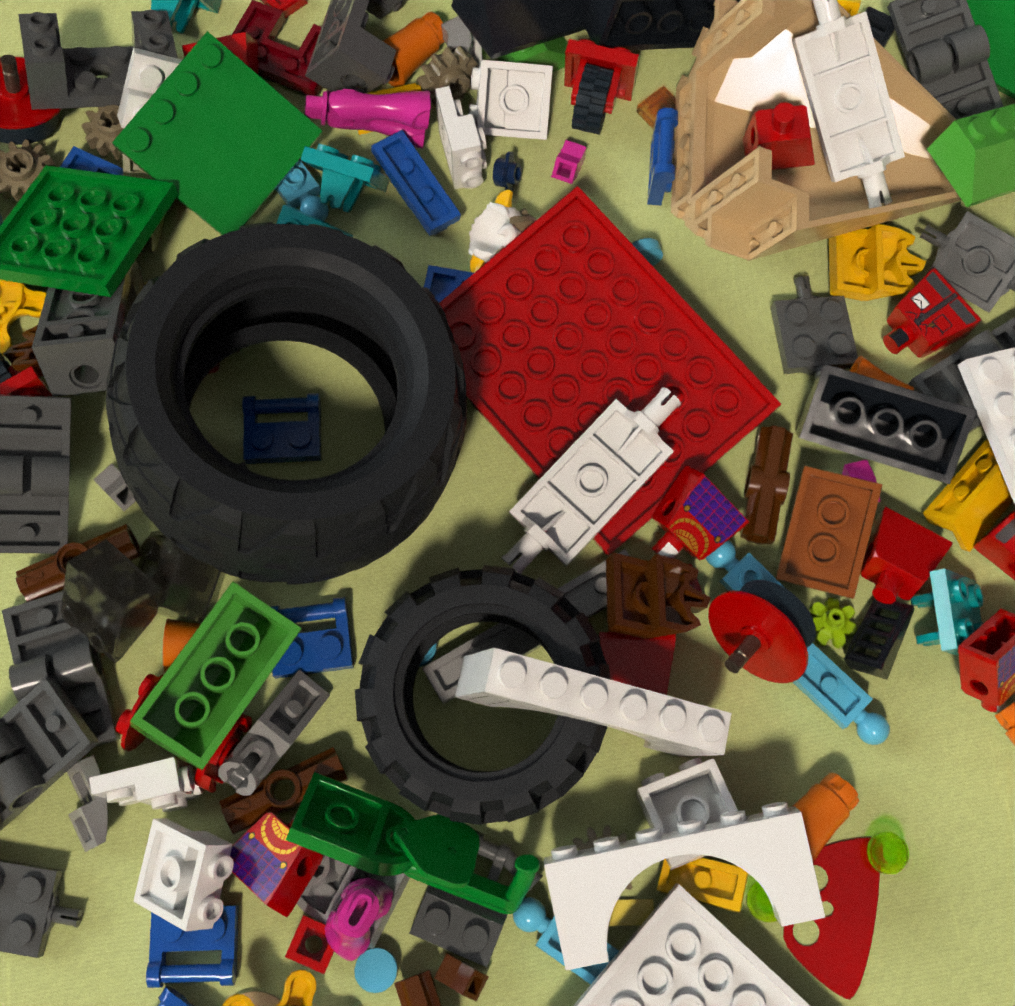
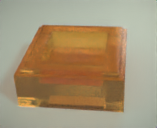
(649, 107)

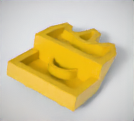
(872, 263)

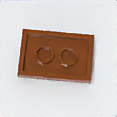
(828, 532)

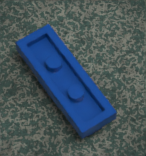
(416, 183)

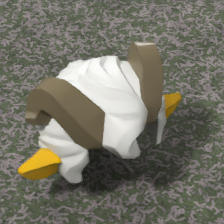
(496, 229)

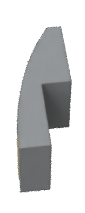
(92, 817)

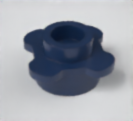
(507, 172)

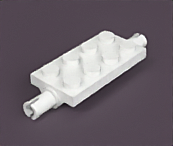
(849, 99)
(591, 481)

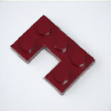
(276, 60)

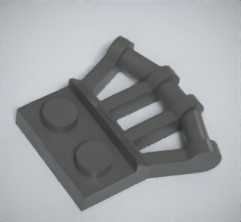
(461, 924)

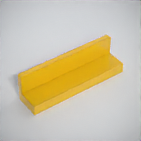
(971, 499)

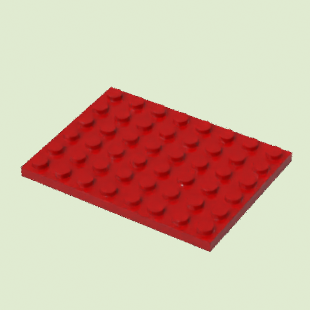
(586, 320)

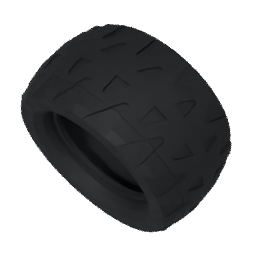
(298, 288)

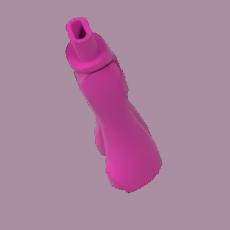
(373, 112)
(349, 925)

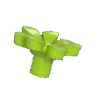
(833, 622)

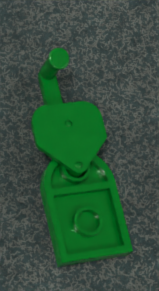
(391, 842)

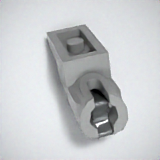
(272, 734)

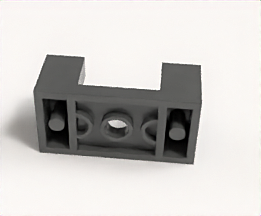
(347, 53)
(67, 75)
(80, 333)

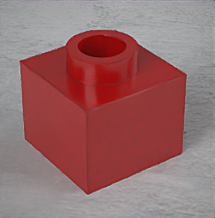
(297, 949)

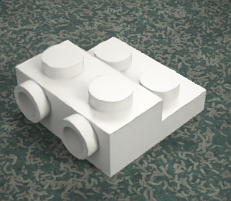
(144, 77)
(512, 98)
(461, 141)
(159, 783)
(684, 796)
(183, 875)

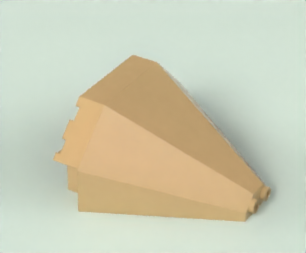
(739, 200)

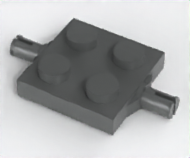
(975, 260)
(813, 331)
(30, 907)

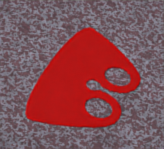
(847, 934)

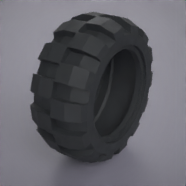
(389, 676)

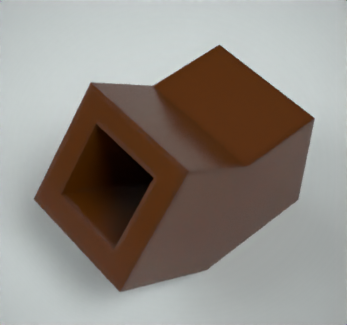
(461, 977)

